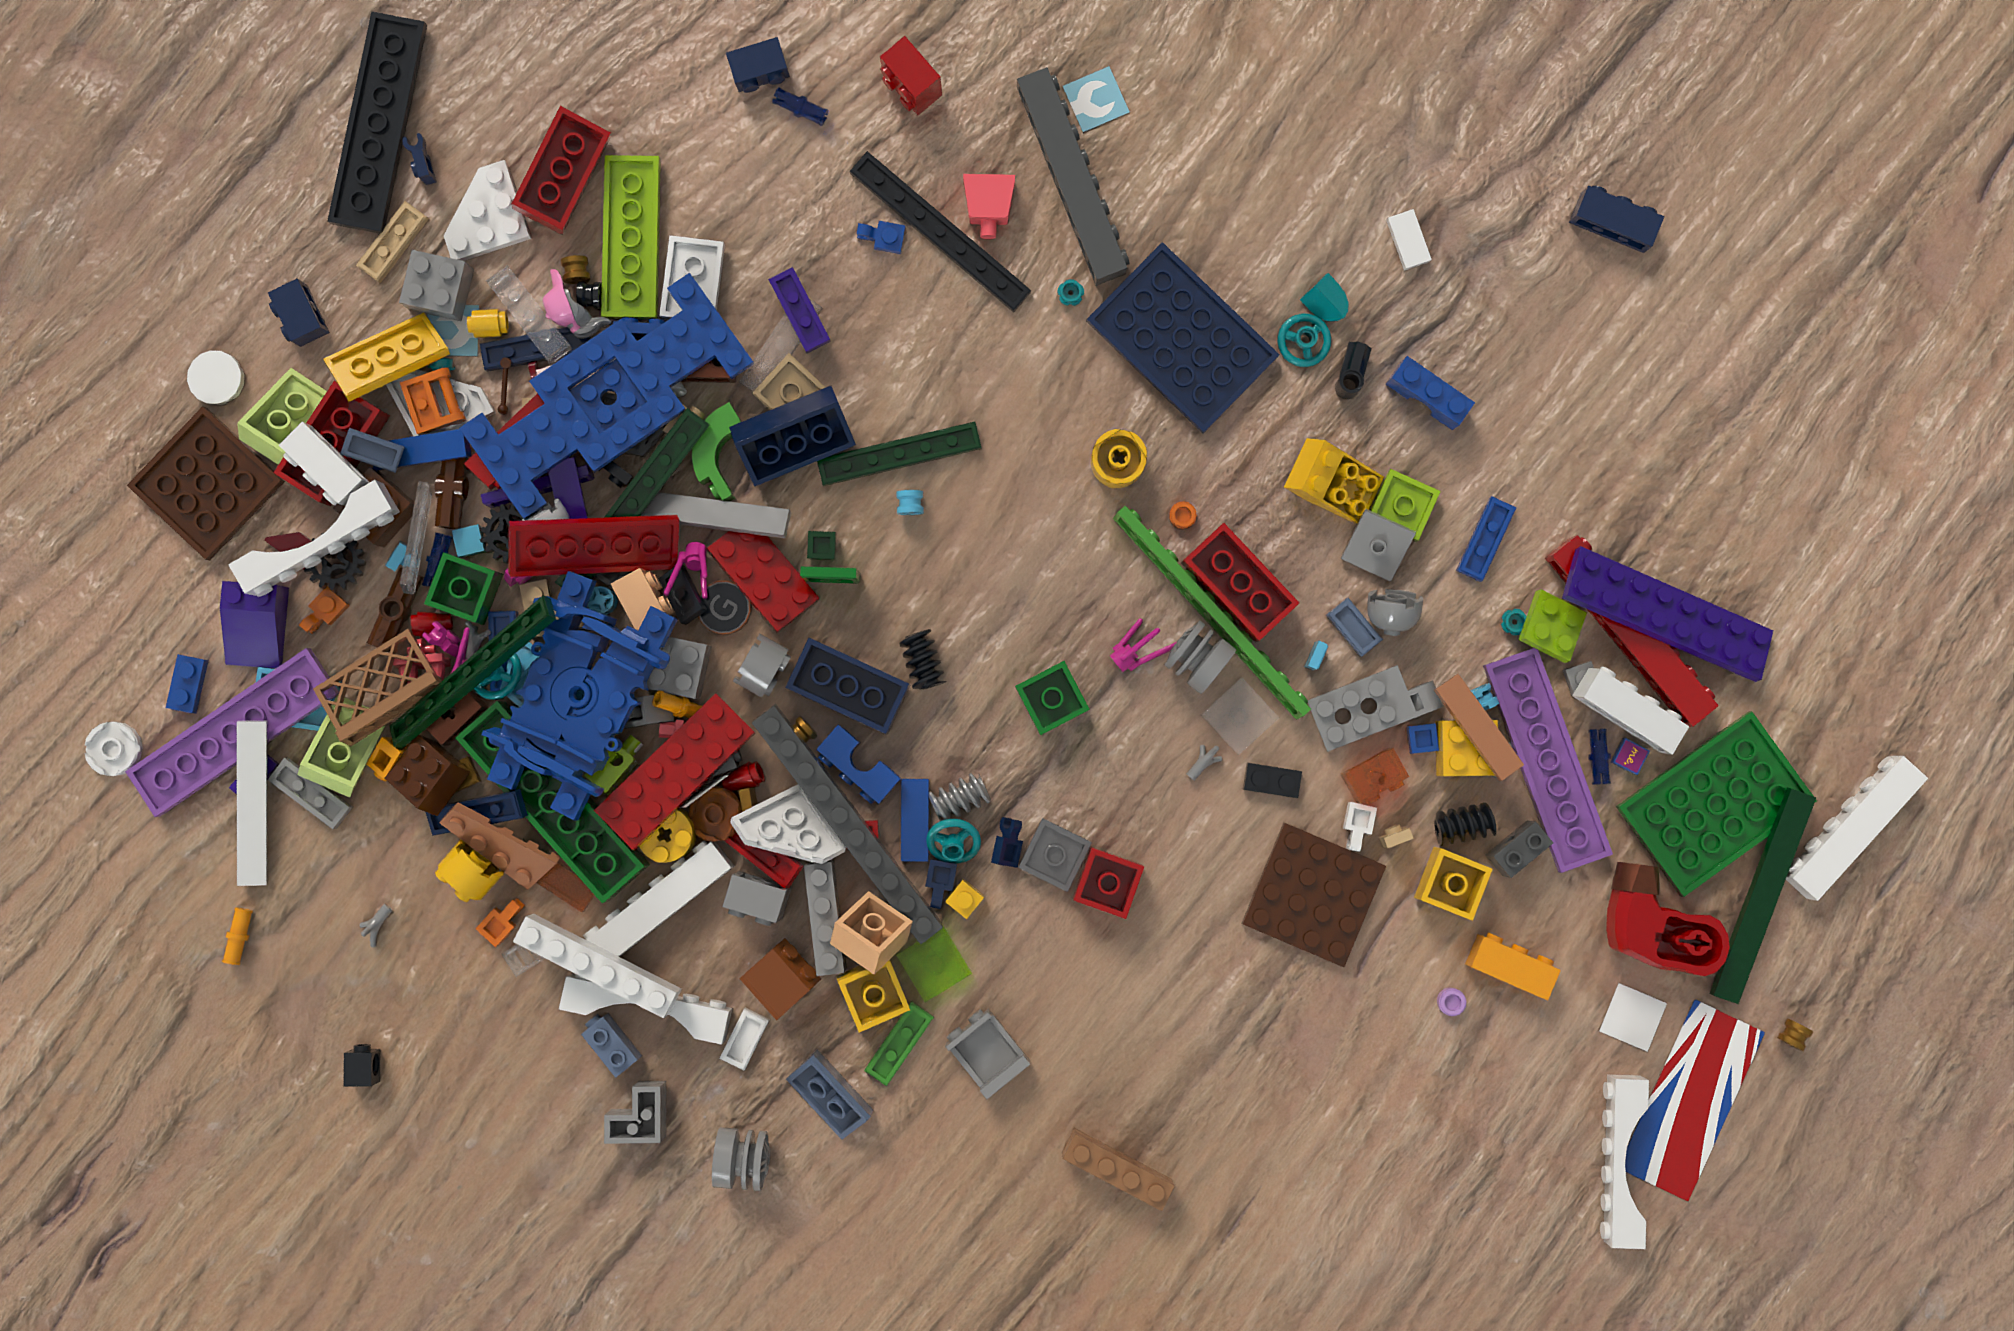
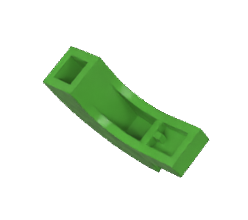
(708, 448)

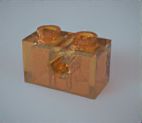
(1359, 776)

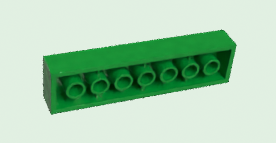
(584, 844)

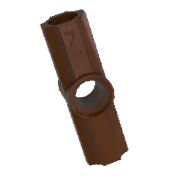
(451, 490)
(386, 626)

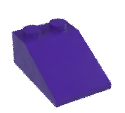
(253, 626)

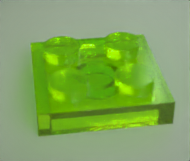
(934, 964)

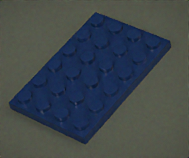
(1182, 337)

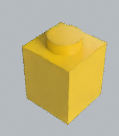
(964, 898)

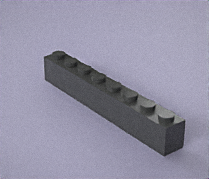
(1072, 176)

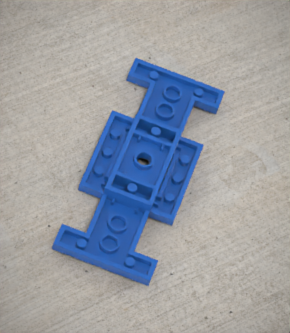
(579, 419)

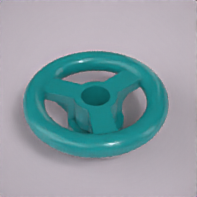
(1311, 332)
(500, 674)
(953, 843)

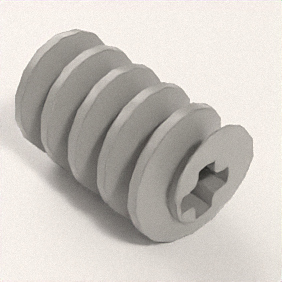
(959, 797)

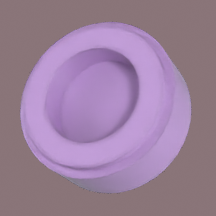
(1451, 1001)

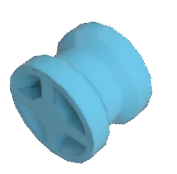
(910, 502)
(598, 601)

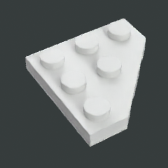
(486, 215)
(470, 398)
(789, 827)

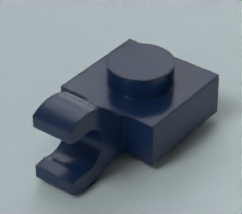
(422, 165)
(1008, 847)
(940, 878)

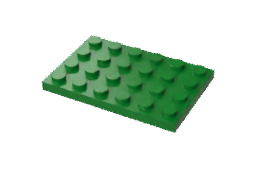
(1712, 803)

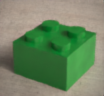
(463, 588)
(1052, 698)

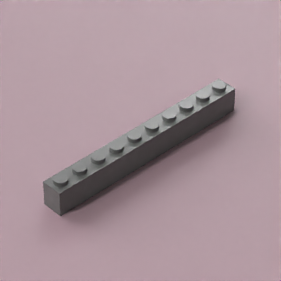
(847, 822)

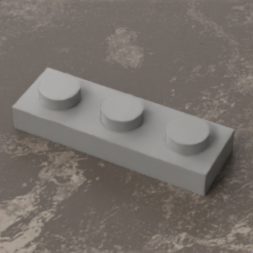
(312, 796)

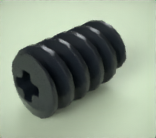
(922, 660)
(1464, 822)

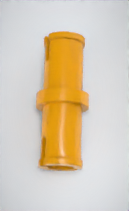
(679, 706)
(237, 936)

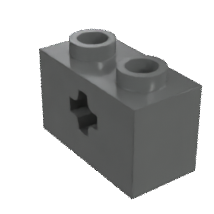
(1519, 848)

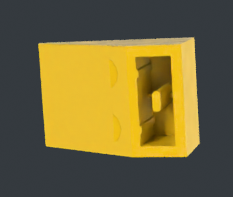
(1333, 480)

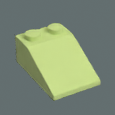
(279, 413)
(336, 763)

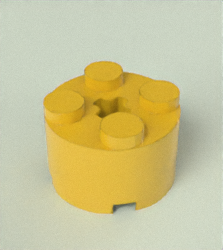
(1122, 443)
(681, 841)
(468, 872)

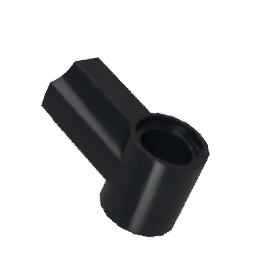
(1353, 368)

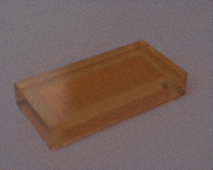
(567, 887)

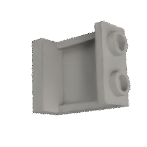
(987, 1052)

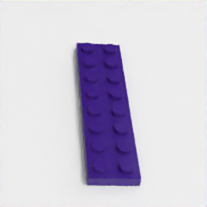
(1667, 614)

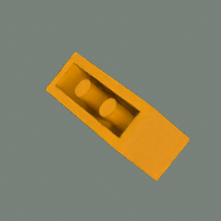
(1513, 965)

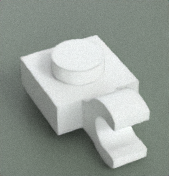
(1359, 821)

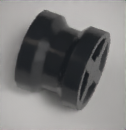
(589, 294)

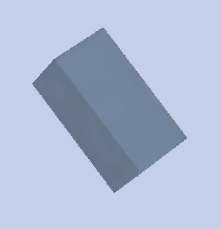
(830, 1095)

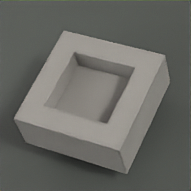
(1575, 674)

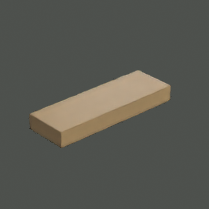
(392, 242)

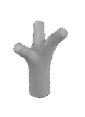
(474, 639)
(1203, 761)
(374, 924)

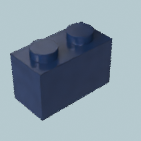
(758, 65)
(297, 312)

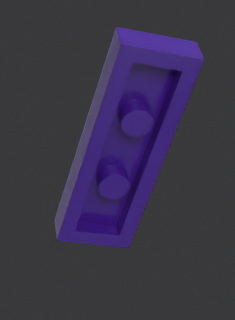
(799, 310)

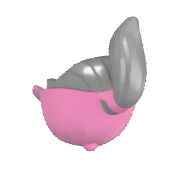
(568, 313)

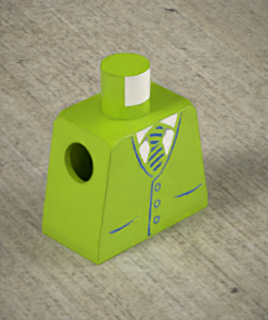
(613, 776)

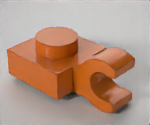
(327, 607)
(498, 923)

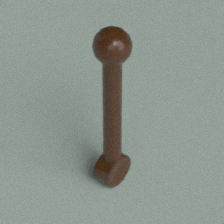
(505, 364)

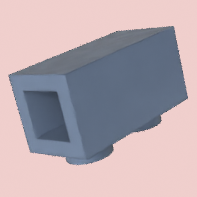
(610, 1044)

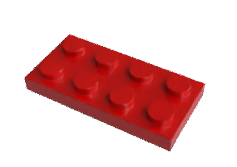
(763, 577)

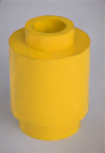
(488, 323)

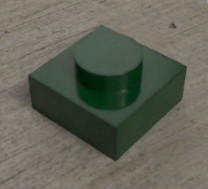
(821, 545)

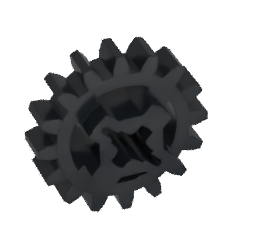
(498, 536)
(329, 573)

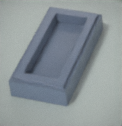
(372, 450)
(1354, 627)

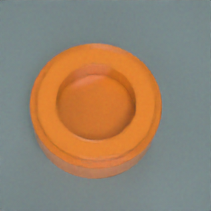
(1182, 515)

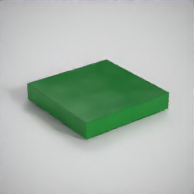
(830, 575)

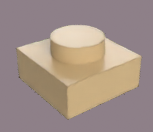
(1395, 835)

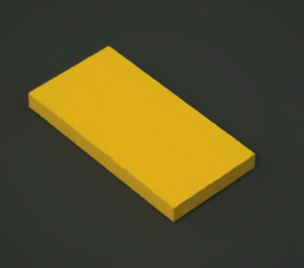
(386, 356)

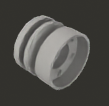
(1200, 657)
(740, 1159)

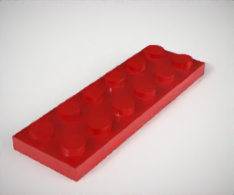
(592, 545)
(674, 772)

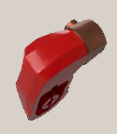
(1657, 933)

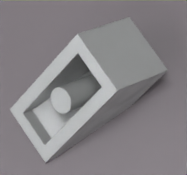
(647, 714)

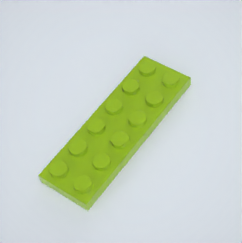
(630, 237)

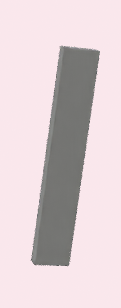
(722, 514)

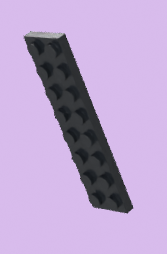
(377, 122)

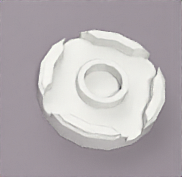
(215, 377)
(113, 748)

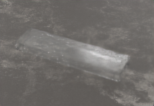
(528, 314)
(778, 345)
(416, 538)

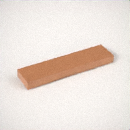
(1478, 727)

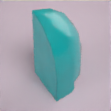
(1327, 300)

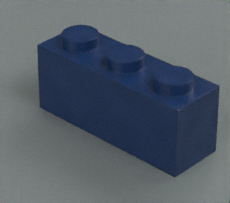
(1616, 218)

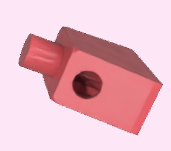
(989, 201)

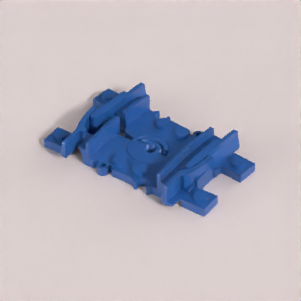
(550, 699)

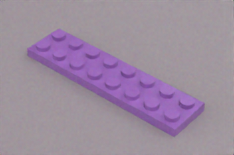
(211, 743)
(1548, 760)

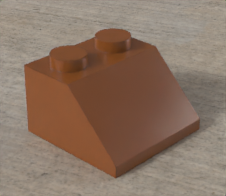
(780, 979)

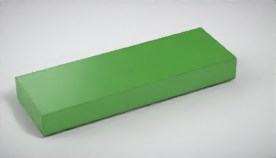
(899, 1043)

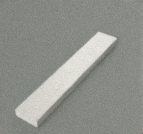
(251, 803)

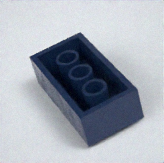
(792, 436)
(848, 686)

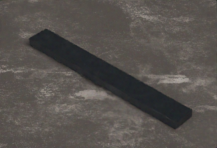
(940, 231)

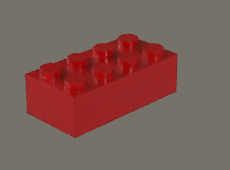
(561, 170)
(332, 420)
(1240, 582)

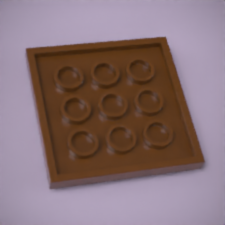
(205, 483)
(1313, 894)

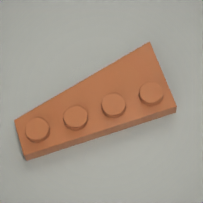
(513, 856)

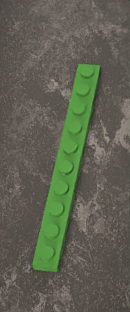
(1219, 620)

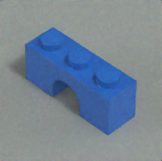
(1442, 399)
(838, 751)

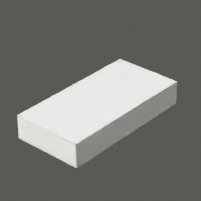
(1408, 239)
(744, 1038)

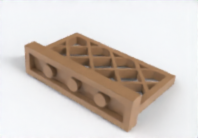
(384, 709)

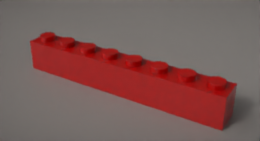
(1652, 658)

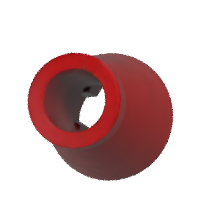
(423, 622)
(746, 776)

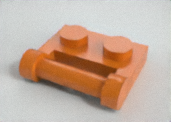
(424, 404)

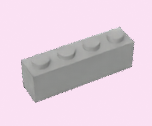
(823, 913)

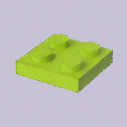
(1405, 501)
(1552, 626)

